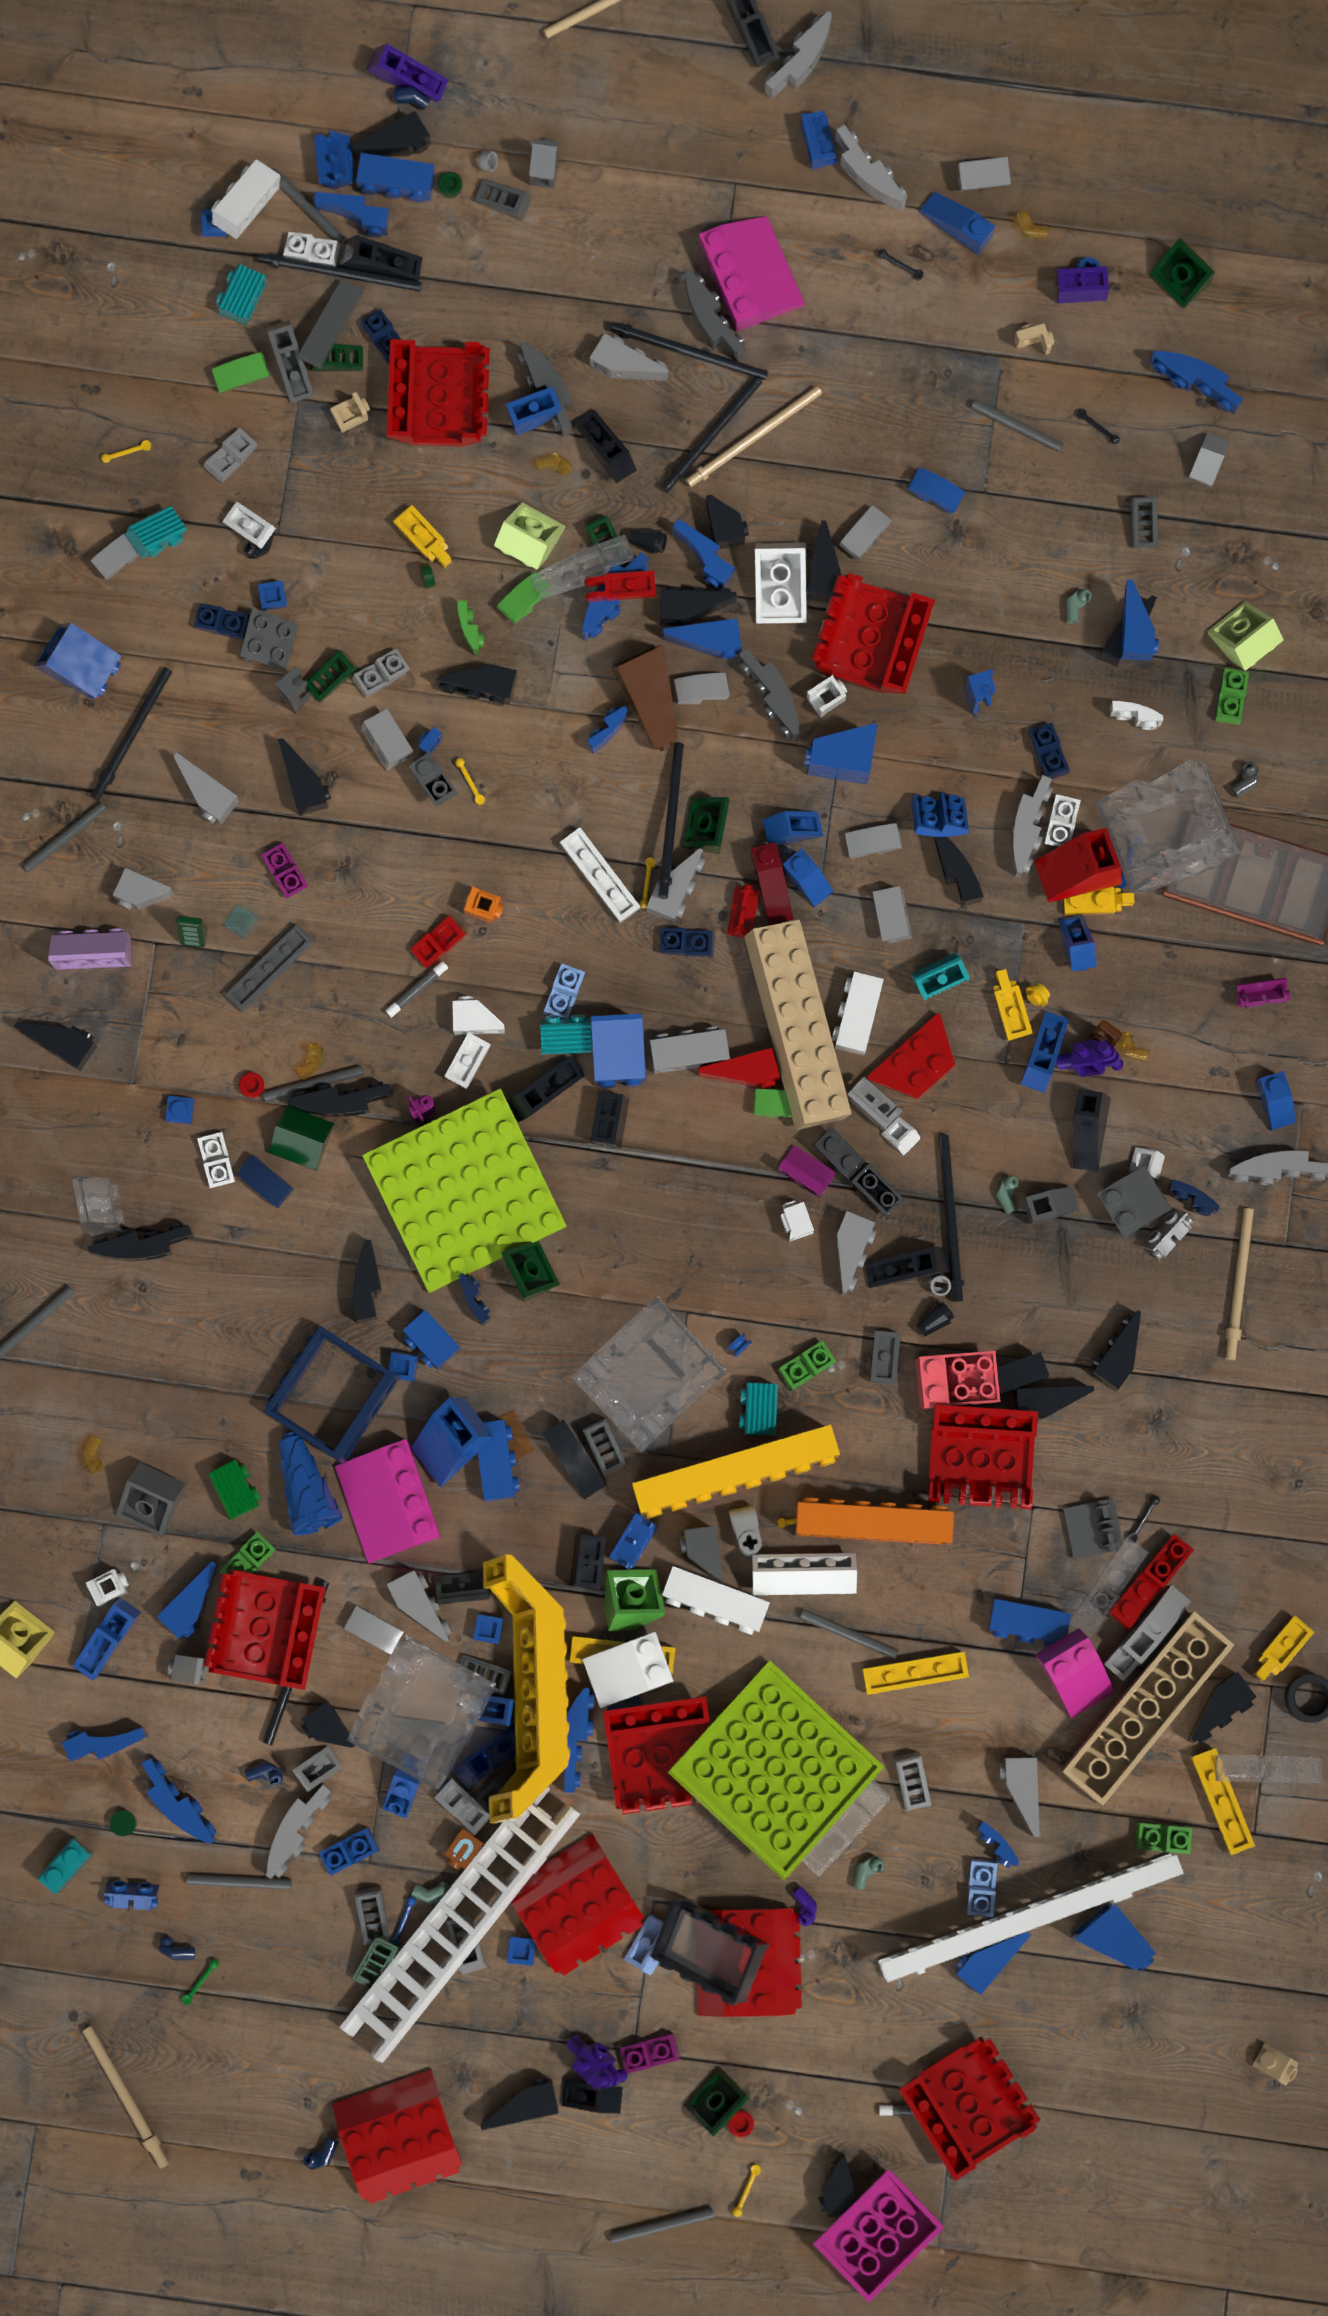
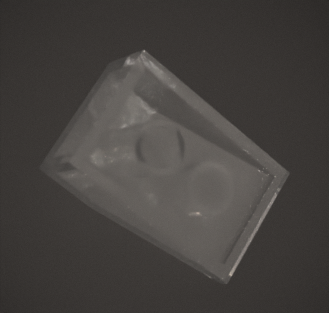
(98, 1205)

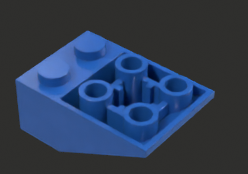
(450, 1439)

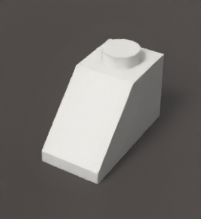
(474, 1018)

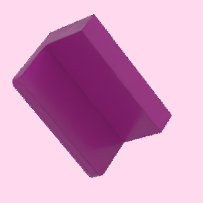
(806, 1171)

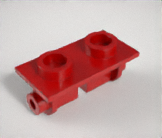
(743, 911)

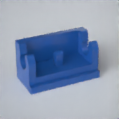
(818, 139)
(334, 160)
(978, 687)
(633, 1542)

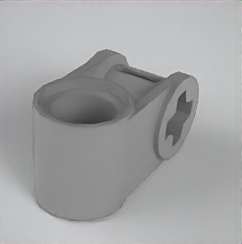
(746, 1525)

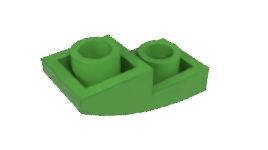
(240, 372)
(519, 600)
(471, 632)
(1232, 696)
(771, 1103)
(806, 1365)
(250, 1555)
(1163, 1838)

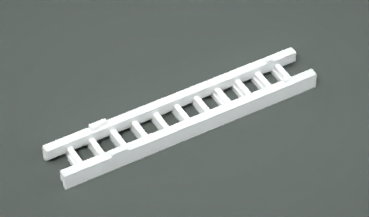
(1113, 1887)
(445, 1908)

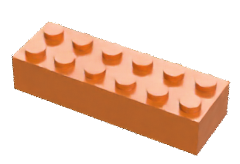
(874, 1523)

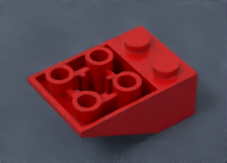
(1079, 866)

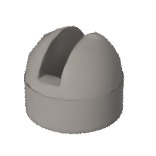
(488, 161)
(939, 1290)

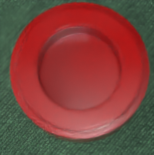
(251, 1085)
(741, 2124)

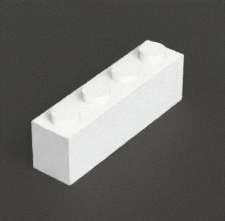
(804, 1574)
(715, 1599)

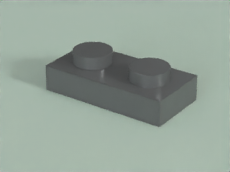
(885, 1357)

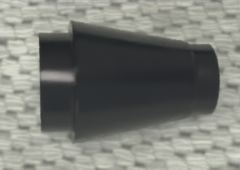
(649, 540)
(935, 1319)

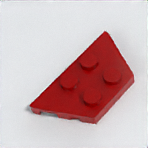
(917, 1062)

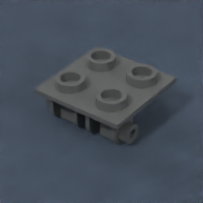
(268, 640)
(1093, 1528)

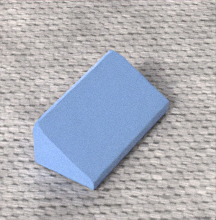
(643, 1945)

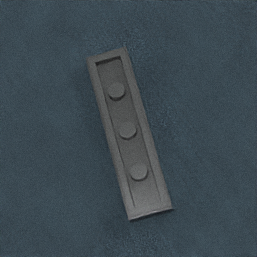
(330, 323)
(269, 968)

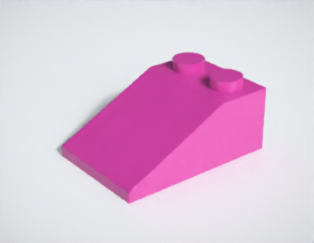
(1075, 1672)

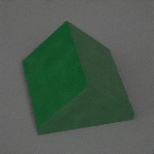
(1183, 273)
(706, 824)
(301, 1138)
(530, 1270)
(716, 2101)

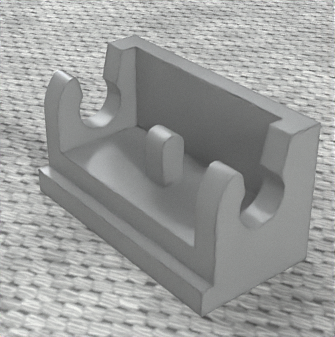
(983, 173)
(386, 739)
(892, 914)
(873, 1104)

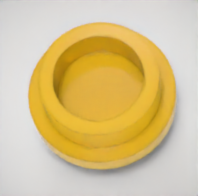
(1037, 994)

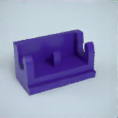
(1082, 284)

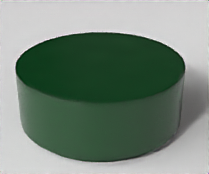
(450, 184)
(427, 575)
(123, 1823)

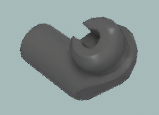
(1249, 779)

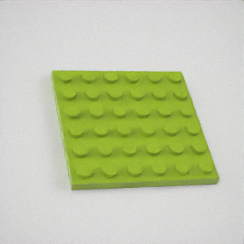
(464, 1190)
(776, 1770)

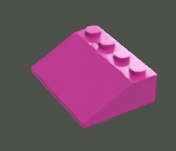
(750, 271)
(388, 1501)
(879, 2235)

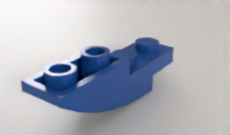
(1189, 371)
(600, 611)
(579, 1729)
(182, 1813)

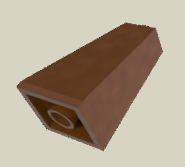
(649, 694)

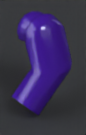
(808, 1907)

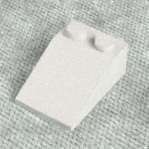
(780, 582)
(627, 1670)

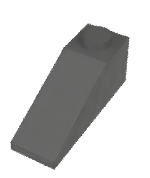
(291, 368)

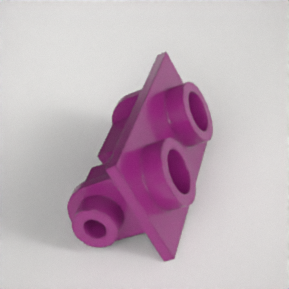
(1262, 992)
(421, 1108)

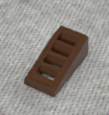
(1106, 1032)

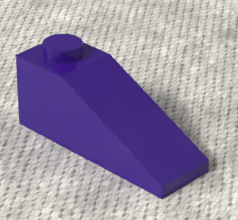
(404, 71)

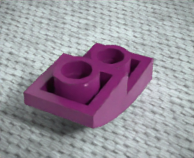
(284, 870)
(650, 2053)

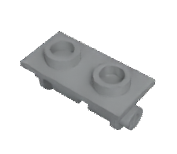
(1175, 1224)

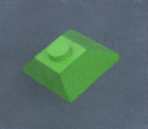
(632, 1599)

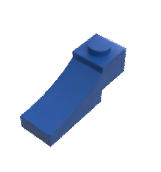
(371, 219)
(715, 570)
(106, 1638)
(82, 1744)

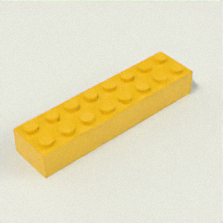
(736, 1470)

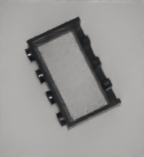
(709, 1951)

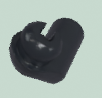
(254, 552)

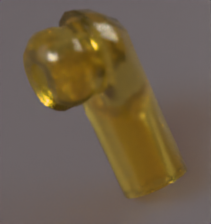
(1027, 227)
(555, 462)
(1130, 1050)

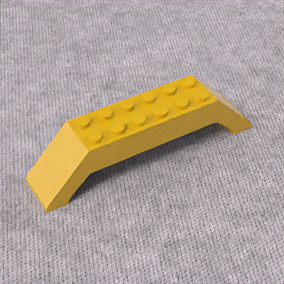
(538, 1686)

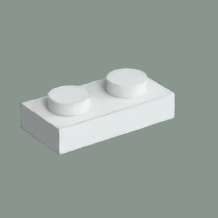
(249, 525)
(467, 1061)

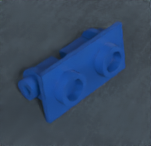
(119, 1893)

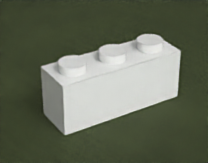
(245, 198)
(857, 1013)

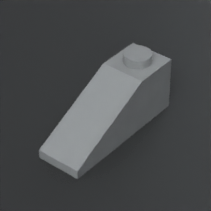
(212, 797)
(1022, 1784)

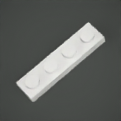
(600, 875)

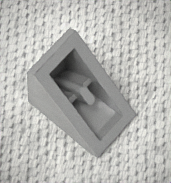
(1209, 459)
(317, 1769)

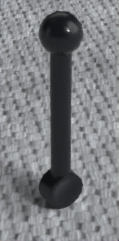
(918, 274)
(1082, 414)
(1155, 1500)

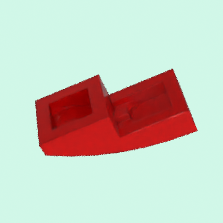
(438, 942)

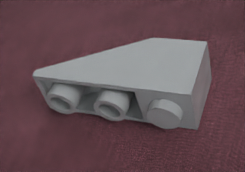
(622, 362)
(681, 885)
(851, 1242)
(413, 1600)

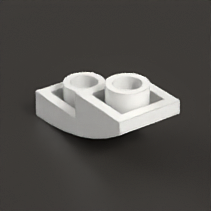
(311, 249)
(1143, 715)
(1062, 820)
(216, 1159)

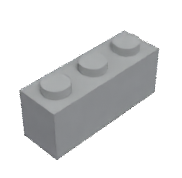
(689, 1050)

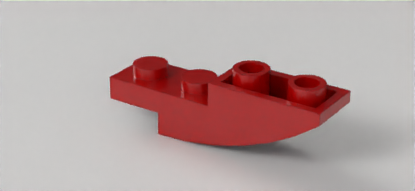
(1150, 1581)

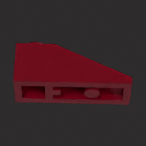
(772, 883)

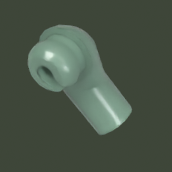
(1074, 603)
(1005, 1193)
(865, 1869)
(433, 1895)

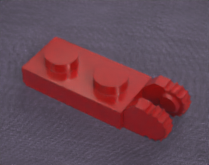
(622, 586)

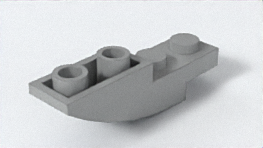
(807, 50)
(872, 178)
(1025, 834)
(1268, 1168)
(1148, 1632)
(288, 1839)

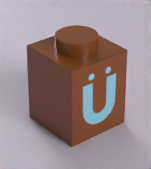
(463, 1849)

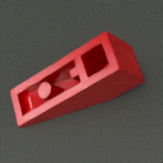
(747, 1070)

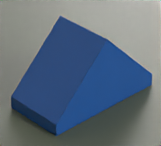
(498, 1711)

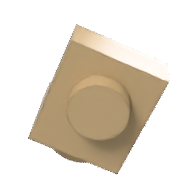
(1032, 334)
(350, 412)
(1276, 2064)

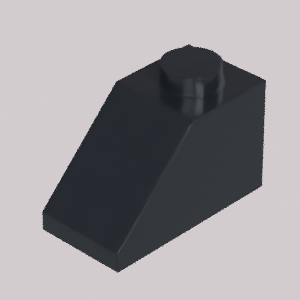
(725, 524)
(326, 1726)
(584, 2097)
(837, 2190)

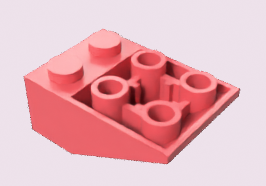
(957, 1379)

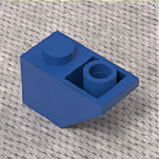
(401, 1793)

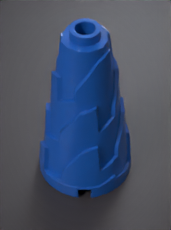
(305, 1490)

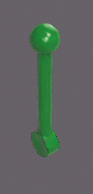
(187, 1999)

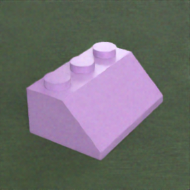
(90, 949)

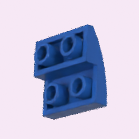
(939, 817)

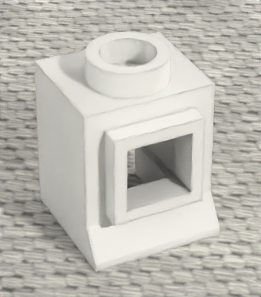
(837, 689)
(796, 1220)
(97, 1592)

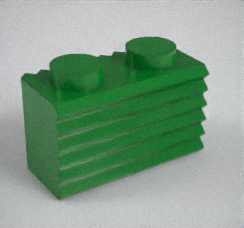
(234, 1489)

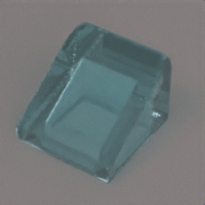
(241, 921)

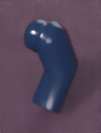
(408, 94)
(267, 1771)
(175, 1953)
(321, 2157)

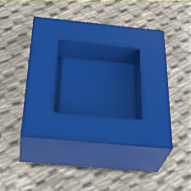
(208, 228)
(272, 595)
(429, 740)
(180, 1110)
(403, 1365)
(488, 1629)
(521, 1951)

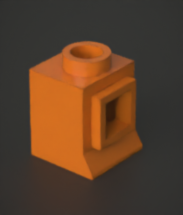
(472, 903)

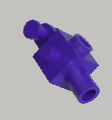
(1090, 1058)
(595, 2064)

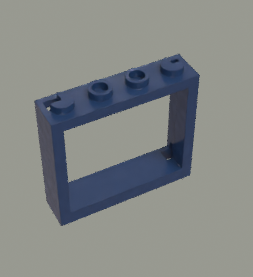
(364, 1418)

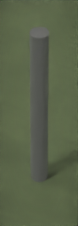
(309, 208)
(1017, 425)
(64, 837)
(313, 1083)
(36, 1320)
(849, 1634)
(245, 1882)
(662, 2225)

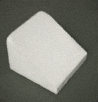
(901, 1135)
(1150, 1158)

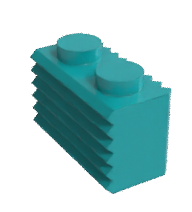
(241, 294)
(156, 532)
(940, 976)
(566, 1035)
(759, 1409)
(65, 1866)

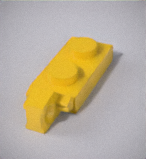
(423, 535)
(1098, 902)
(1011, 1007)
(1283, 1648)

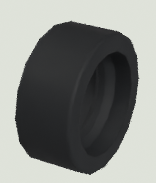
(1291, 1703)

